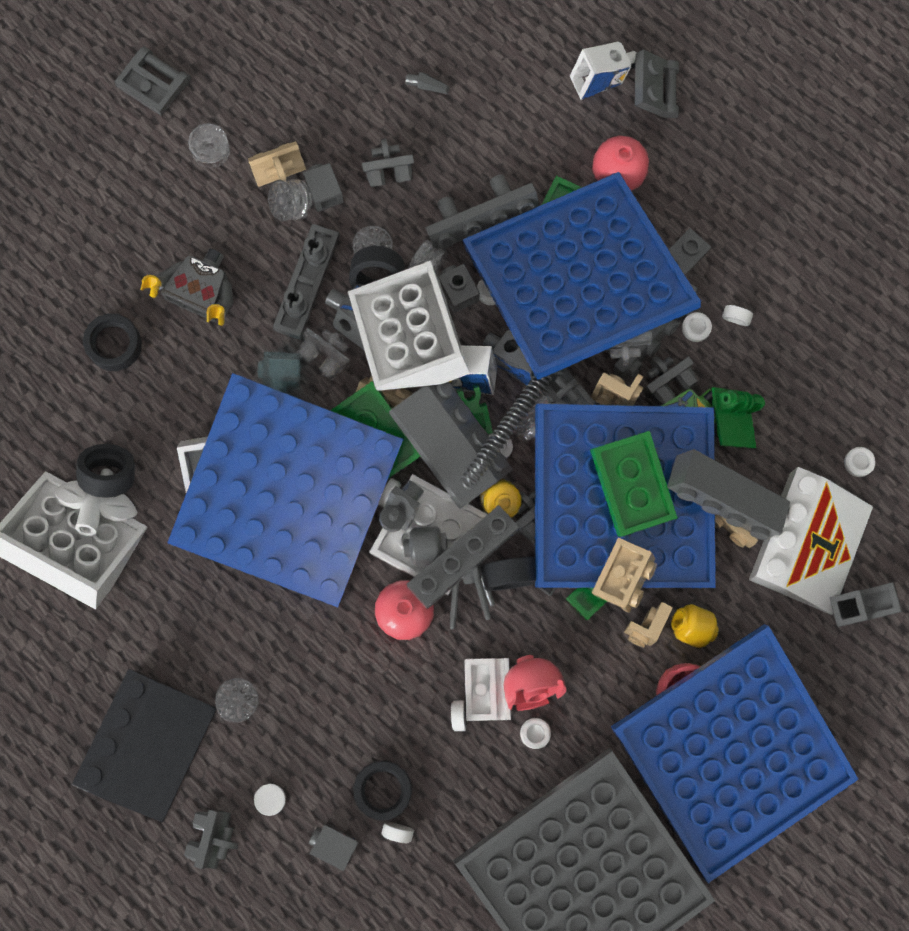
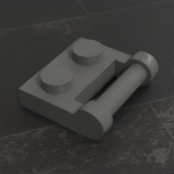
(649, 84)
(147, 87)

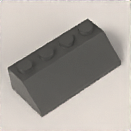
(448, 439)

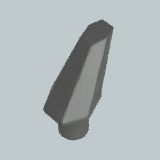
(426, 82)

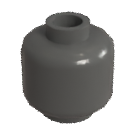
(425, 545)

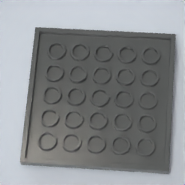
(585, 861)

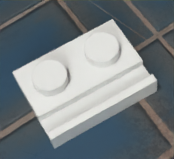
(485, 689)

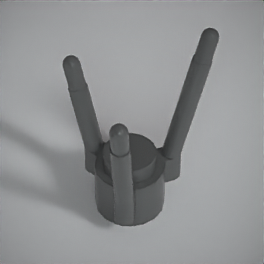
(476, 577)

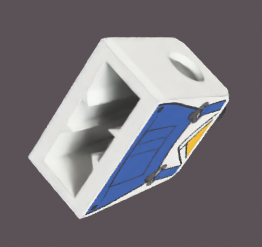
(605, 67)
(481, 368)

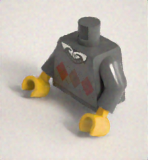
(195, 286)

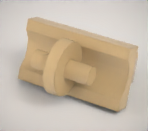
(276, 164)

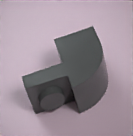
(865, 604)

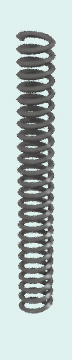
(504, 434)

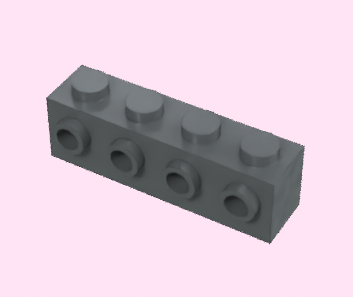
(728, 494)

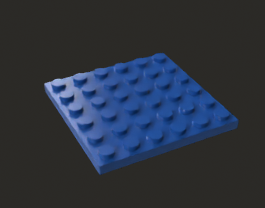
(580, 275)
(285, 490)
(571, 510)
(735, 753)

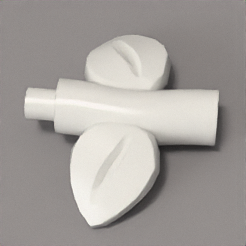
(92, 507)

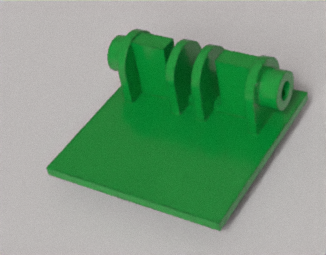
(734, 416)

